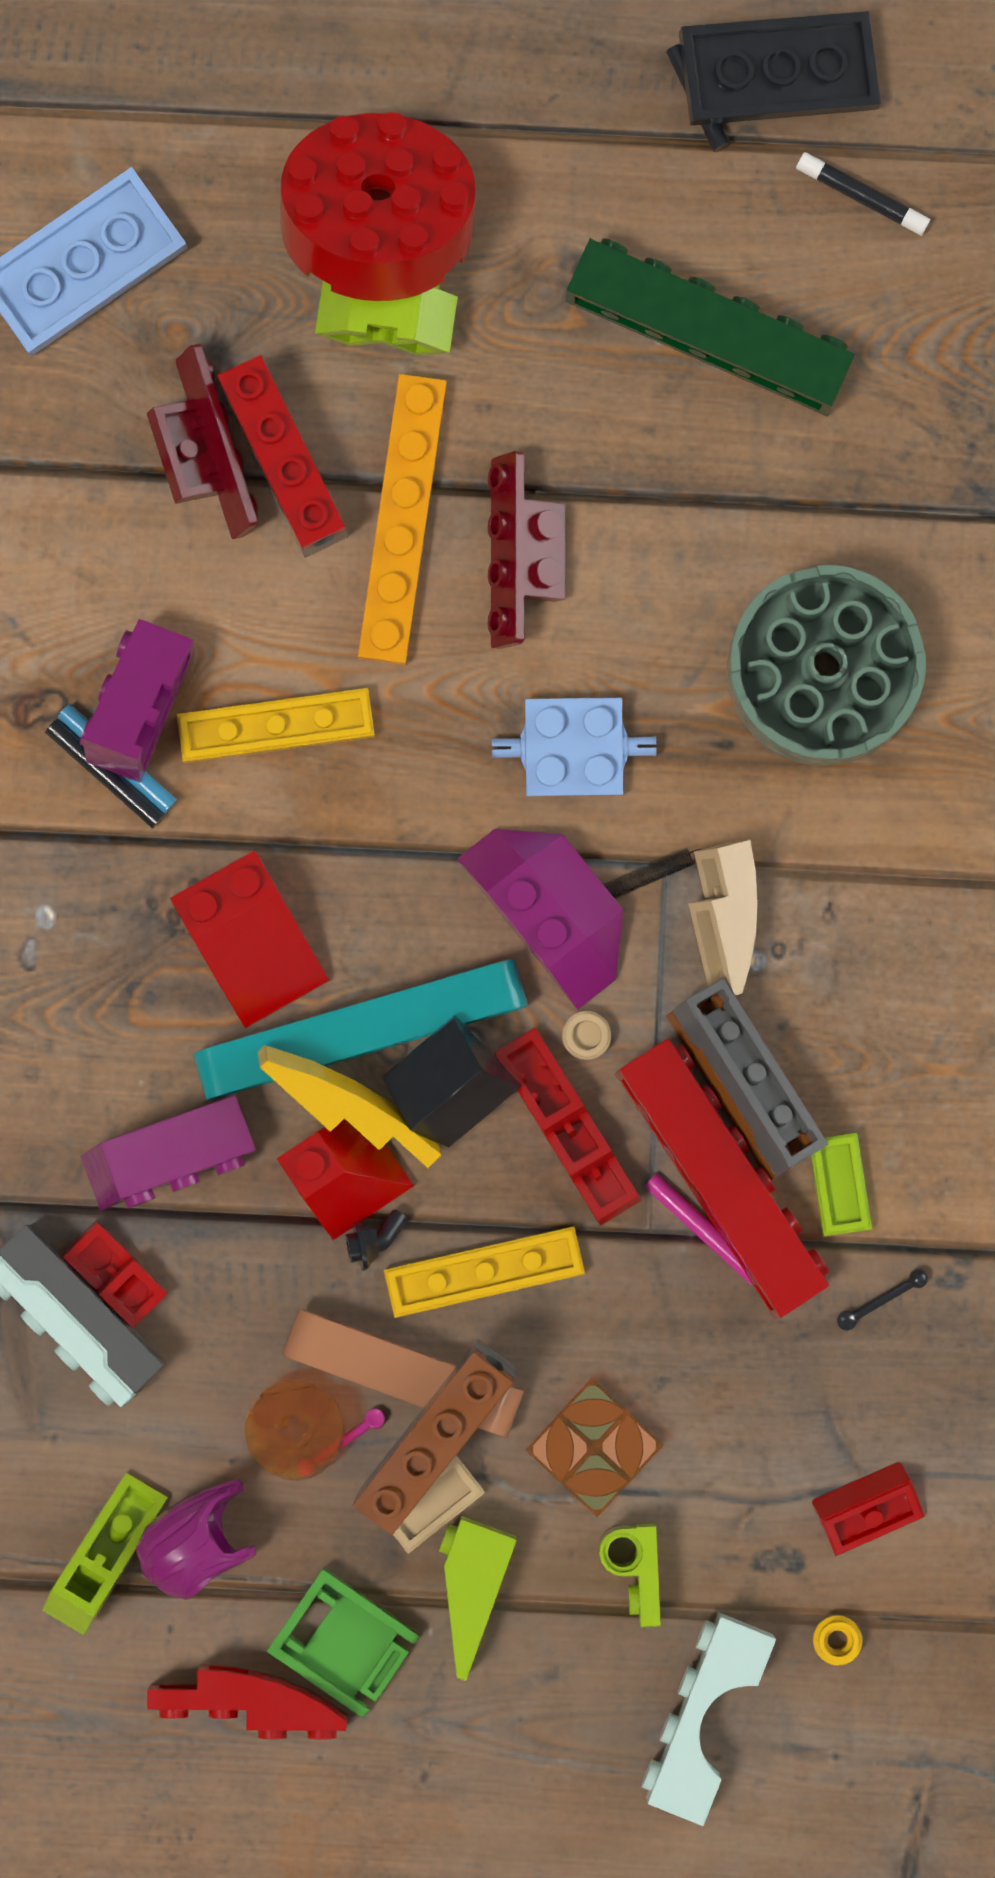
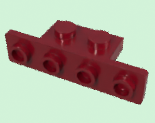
(199, 448)
(524, 550)

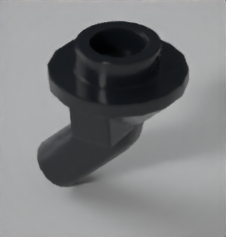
(366, 1243)

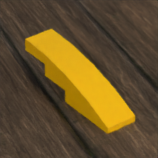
(335, 1097)

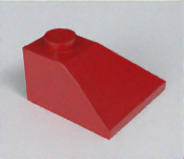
(343, 1176)

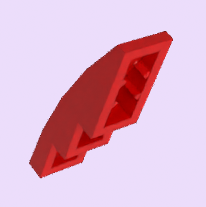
(568, 1127)

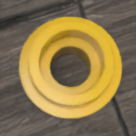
(848, 1651)

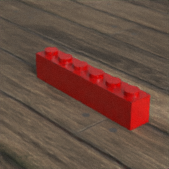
(723, 1179)

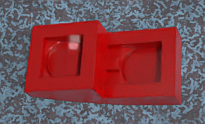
(114, 1273)

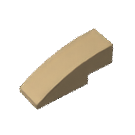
(728, 913)

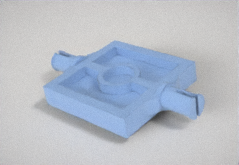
(573, 747)

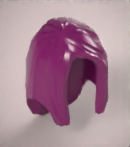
(188, 1543)

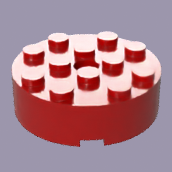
(377, 206)

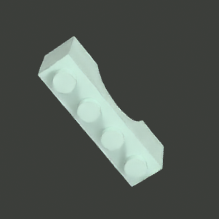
(730, 1658)

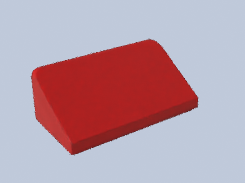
(868, 1508)

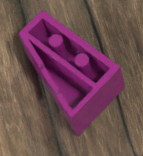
(136, 699)
(168, 1154)

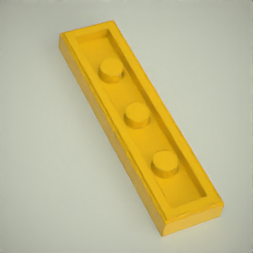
(275, 725)
(484, 1272)

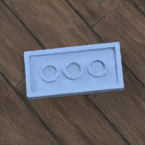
(84, 260)

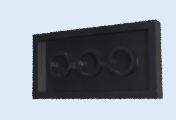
(779, 68)

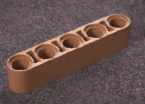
(382, 1365)

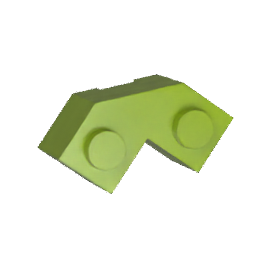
(410, 324)

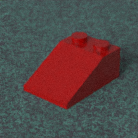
(249, 939)

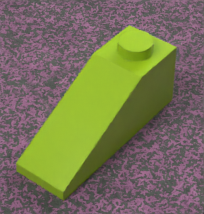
(103, 1554)
(473, 1577)

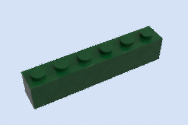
(709, 326)

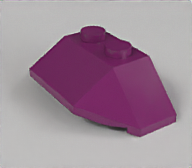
(551, 906)

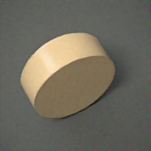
(586, 1035)

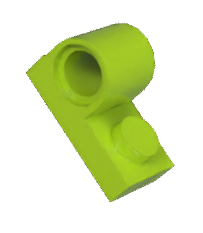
(645, 1595)

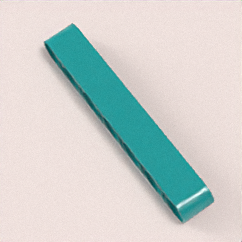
(365, 1026)

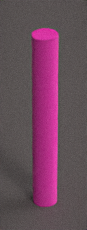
(693, 1220)

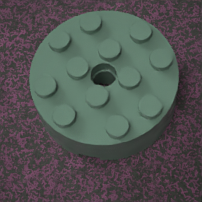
(824, 716)

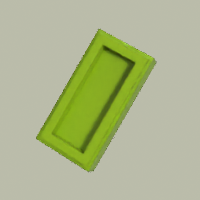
(841, 1186)

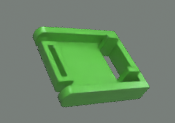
(350, 1647)

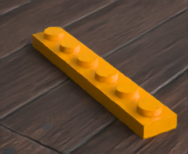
(402, 520)

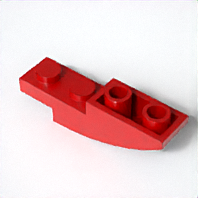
(269, 1701)

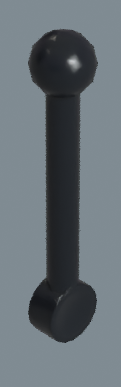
(847, 1320)

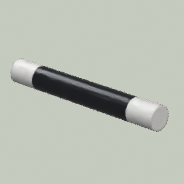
(863, 193)

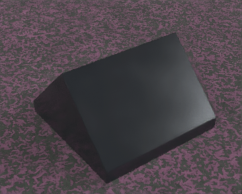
(448, 1084)

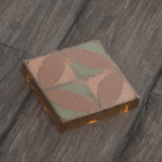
(594, 1447)

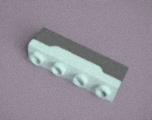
(76, 1318)

